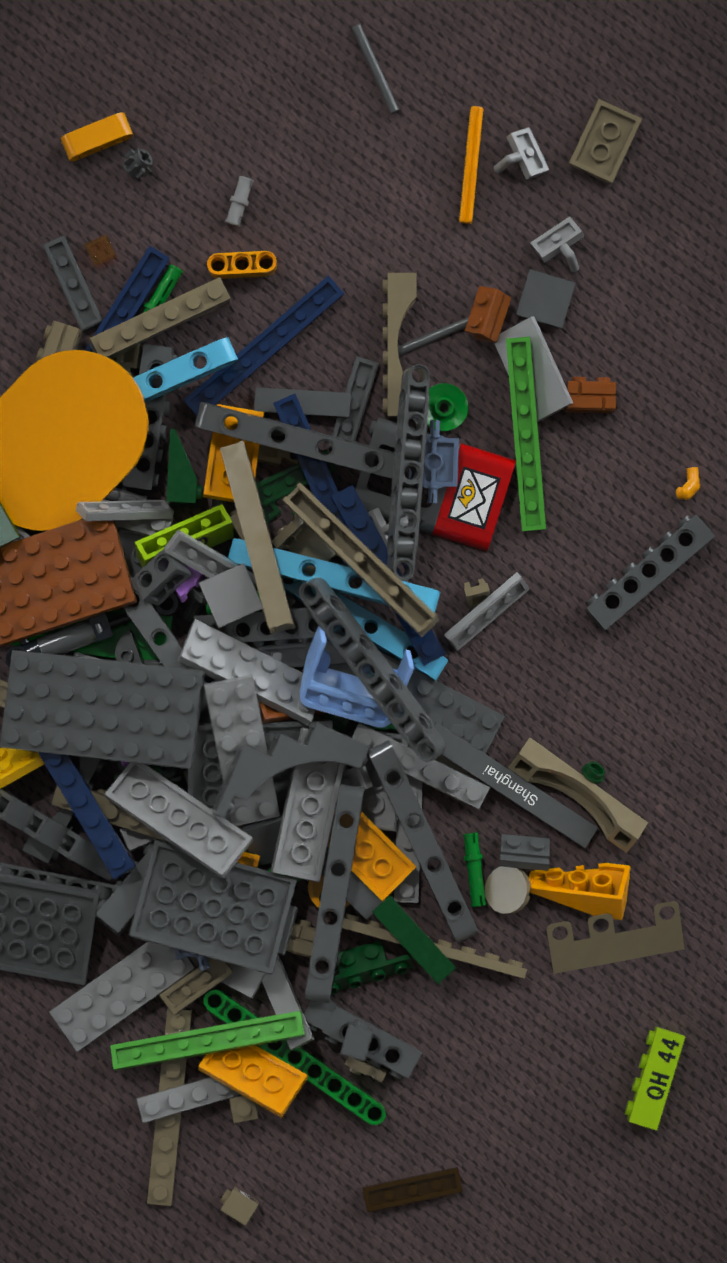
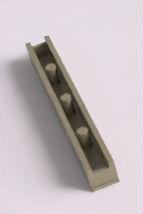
(257, 537)
(361, 560)

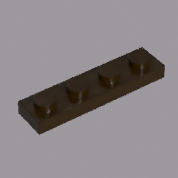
(412, 1189)

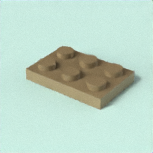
(605, 141)

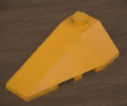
(588, 890)

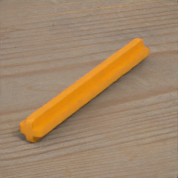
(471, 165)

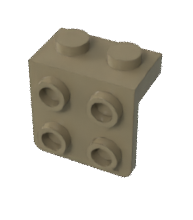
(302, 541)

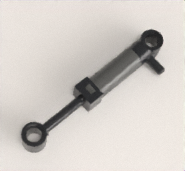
(79, 634)

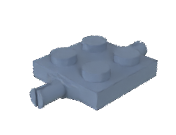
(439, 462)

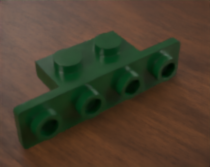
(366, 965)

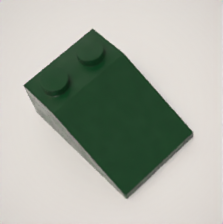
(182, 484)

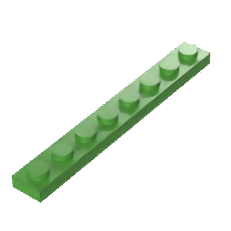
(526, 433)
(207, 1040)

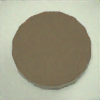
(507, 890)

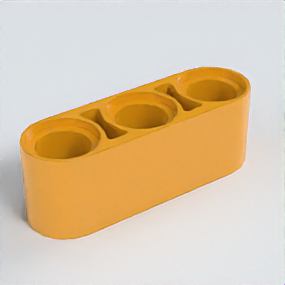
(96, 136)
(230, 260)

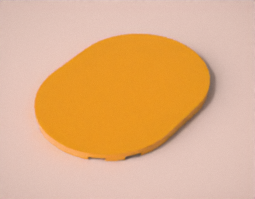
(67, 436)

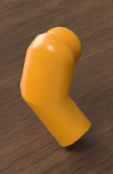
(691, 486)

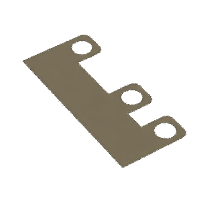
(615, 947)

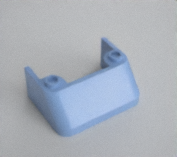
(342, 692)

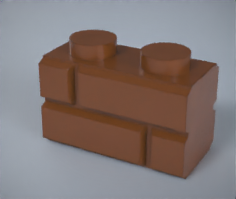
(487, 314)
(592, 396)

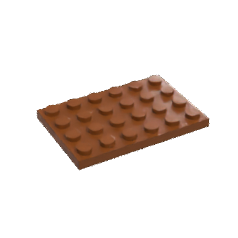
(61, 579)

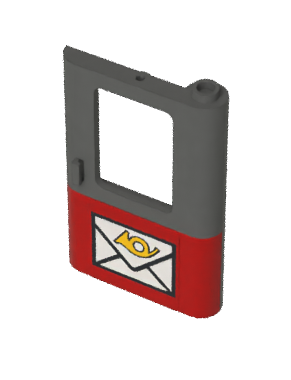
(462, 512)

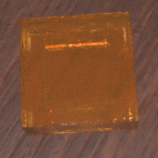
(100, 250)

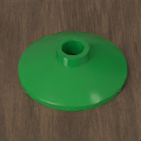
(456, 402)

